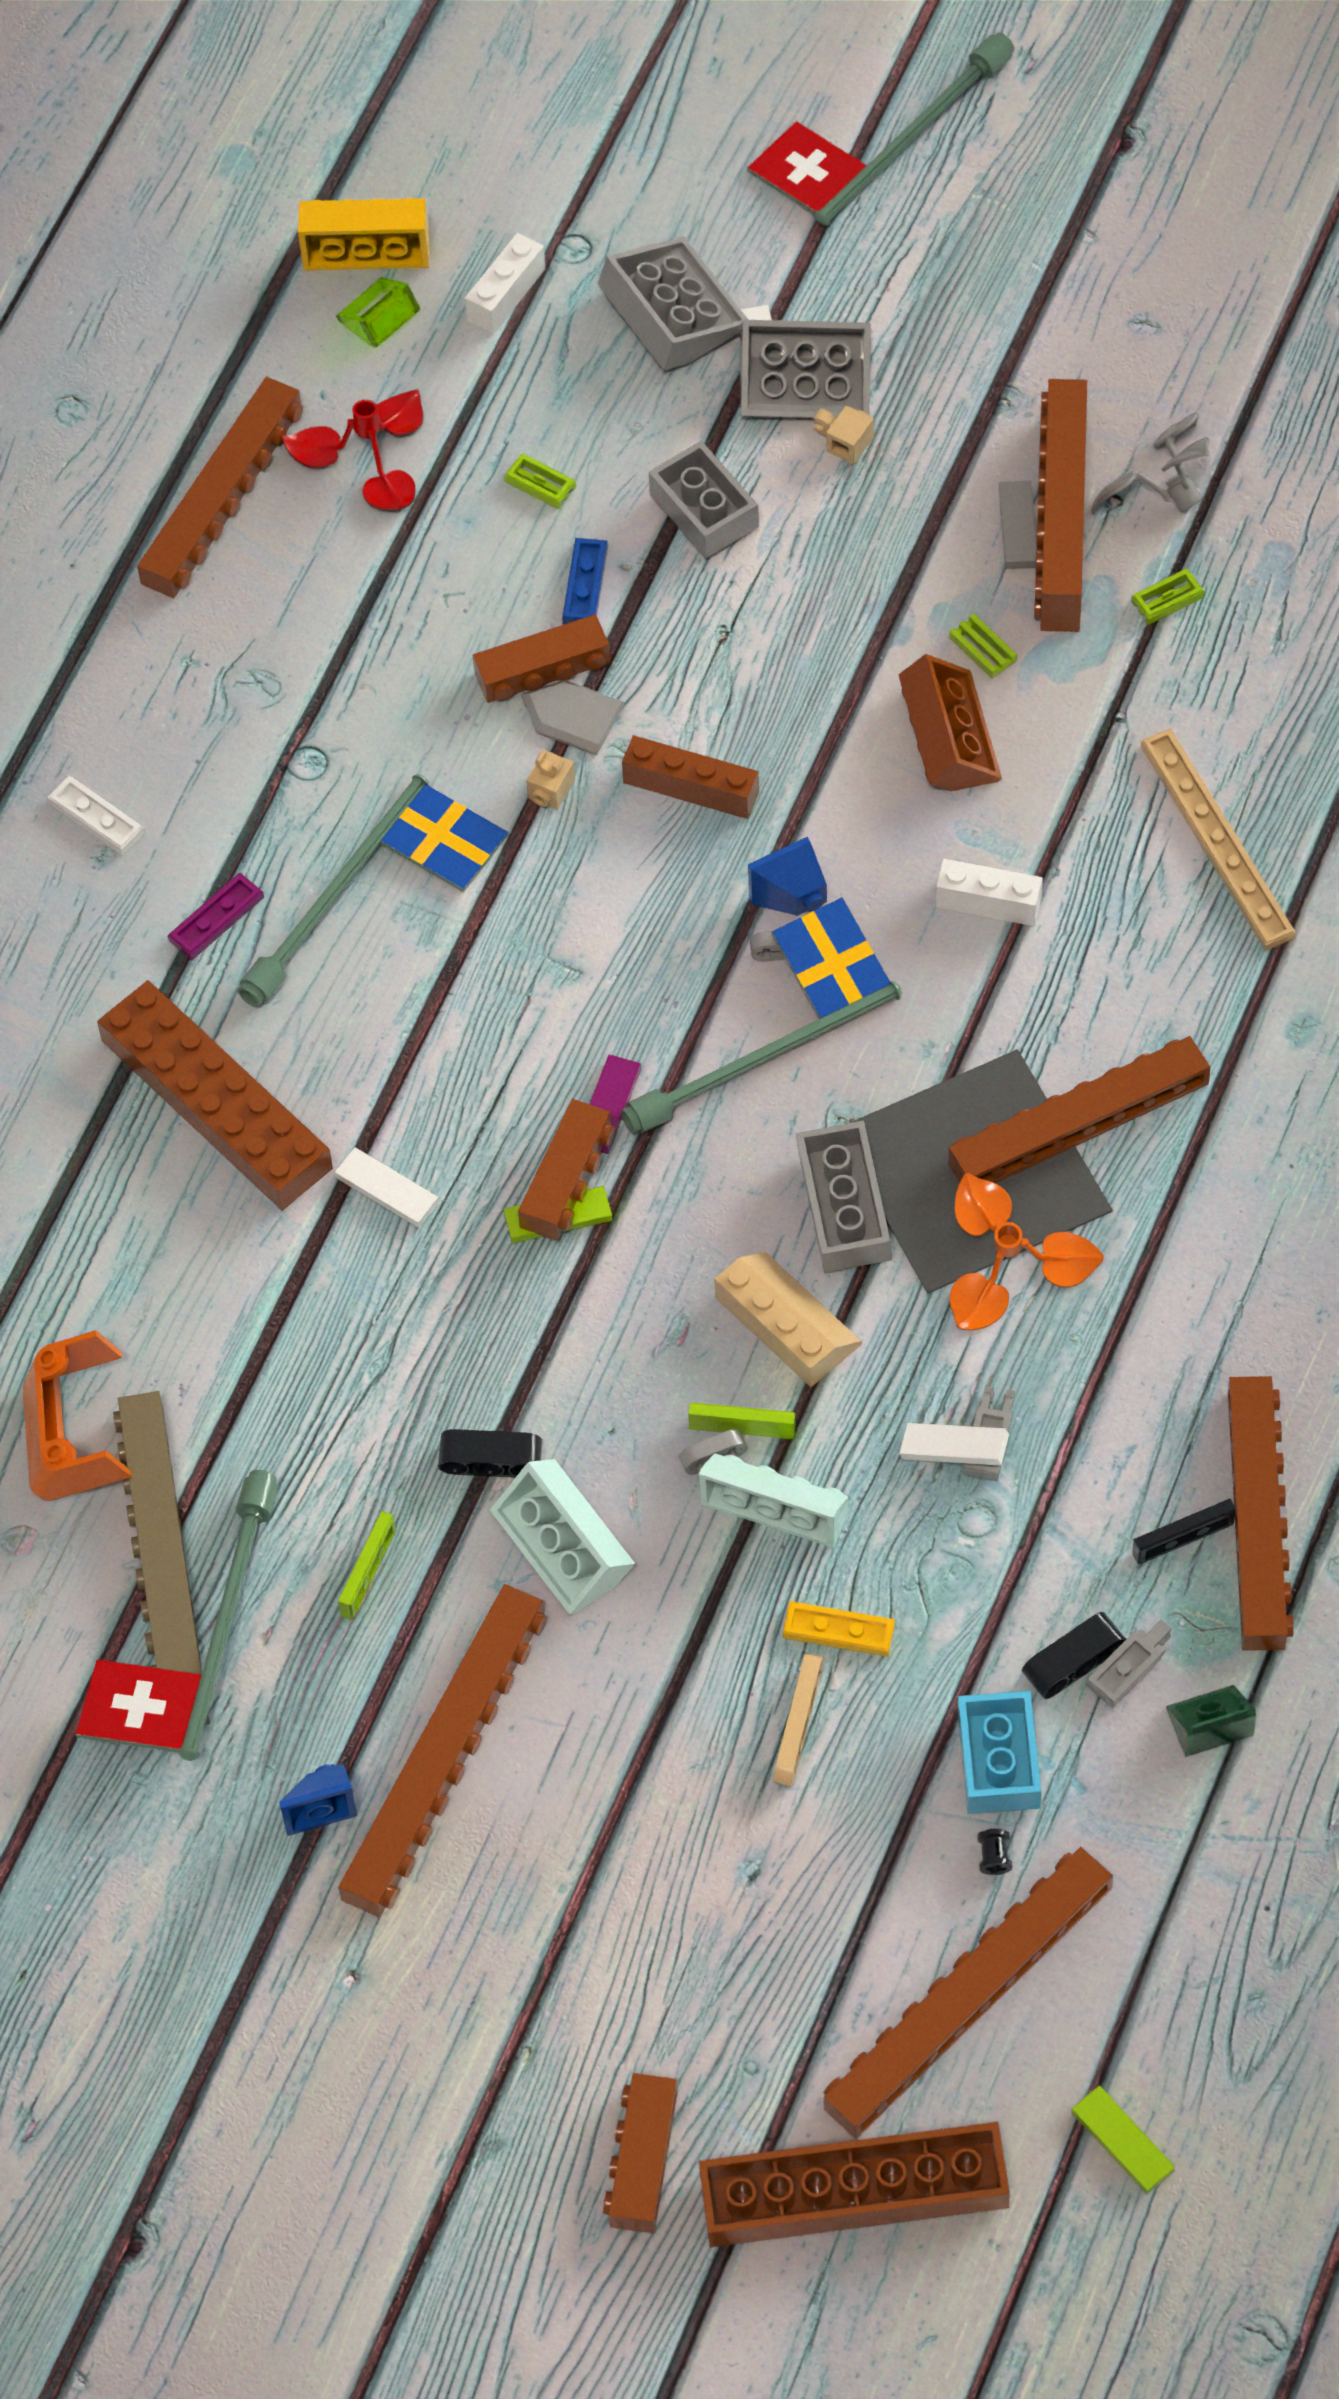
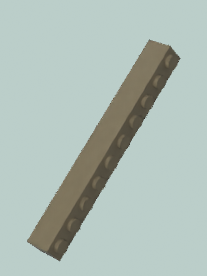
(158, 1534)

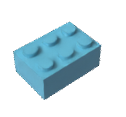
(999, 1752)

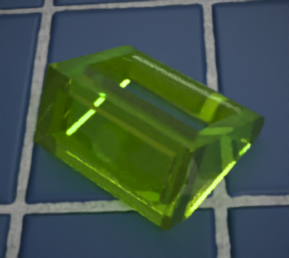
(384, 316)

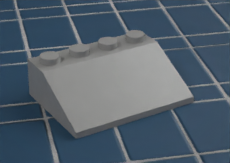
(671, 301)
(803, 367)

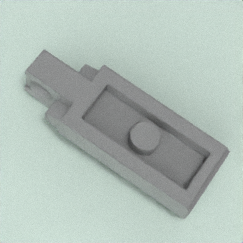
(1129, 1663)

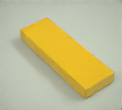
(838, 1628)

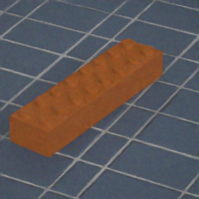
(1061, 505)
(215, 1095)
(854, 2184)

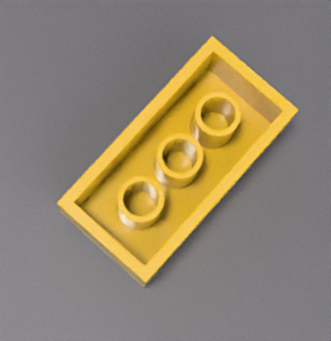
(363, 234)

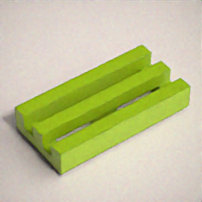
(537, 485)
(1169, 601)
(968, 628)

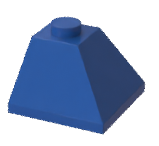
(788, 880)
(318, 1800)

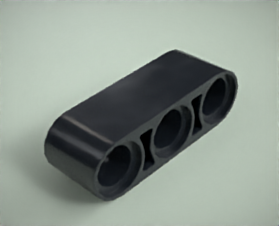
(487, 1452)
(1073, 1655)

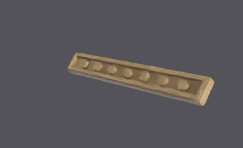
(1218, 839)

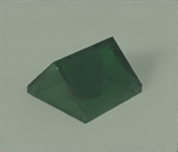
(1212, 1720)

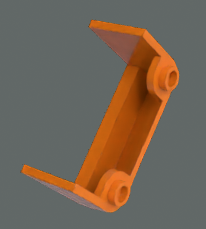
(51, 1458)

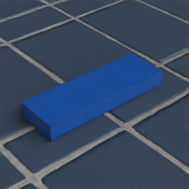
(585, 579)

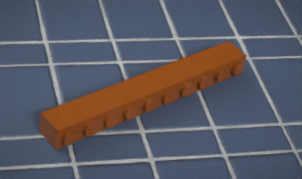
(441, 1751)
(966, 1992)

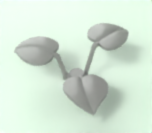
(1180, 486)

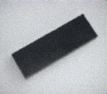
(1183, 1531)

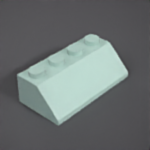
(773, 1499)
(561, 1535)

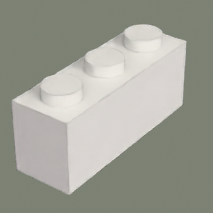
(505, 283)
(989, 892)

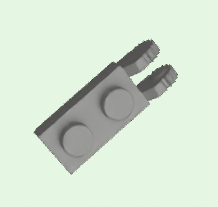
(993, 1419)

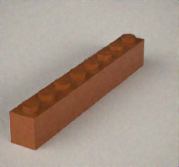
(220, 487)
(1081, 1113)
(1257, 1513)

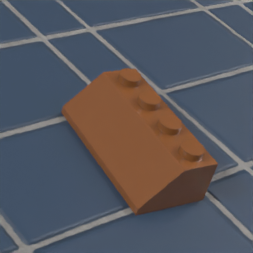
(949, 724)

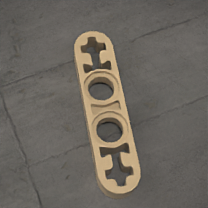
(798, 1720)

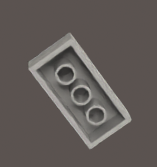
(844, 1196)

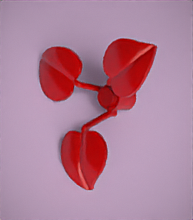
(399, 415)

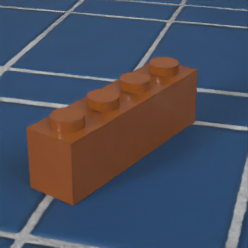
(541, 658)
(690, 777)
(565, 1169)
(642, 2153)

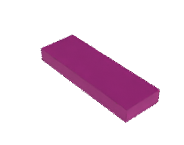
(215, 916)
(615, 1089)

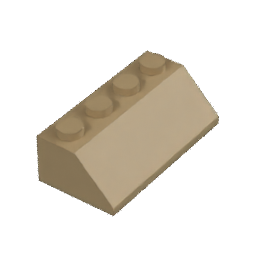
(784, 1316)

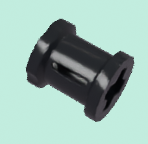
(994, 1851)

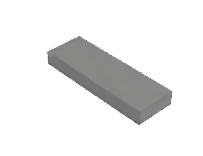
(1018, 524)

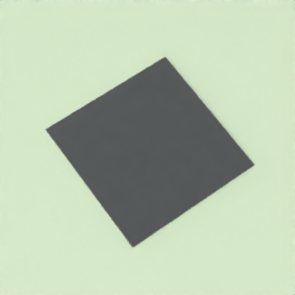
(920, 1189)

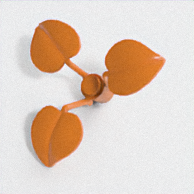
(988, 1206)

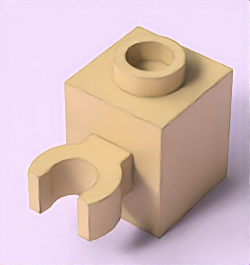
(847, 434)
(550, 780)

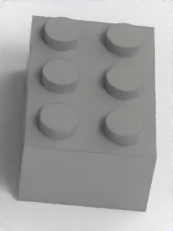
(703, 499)

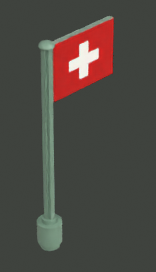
(827, 177)
(169, 1706)

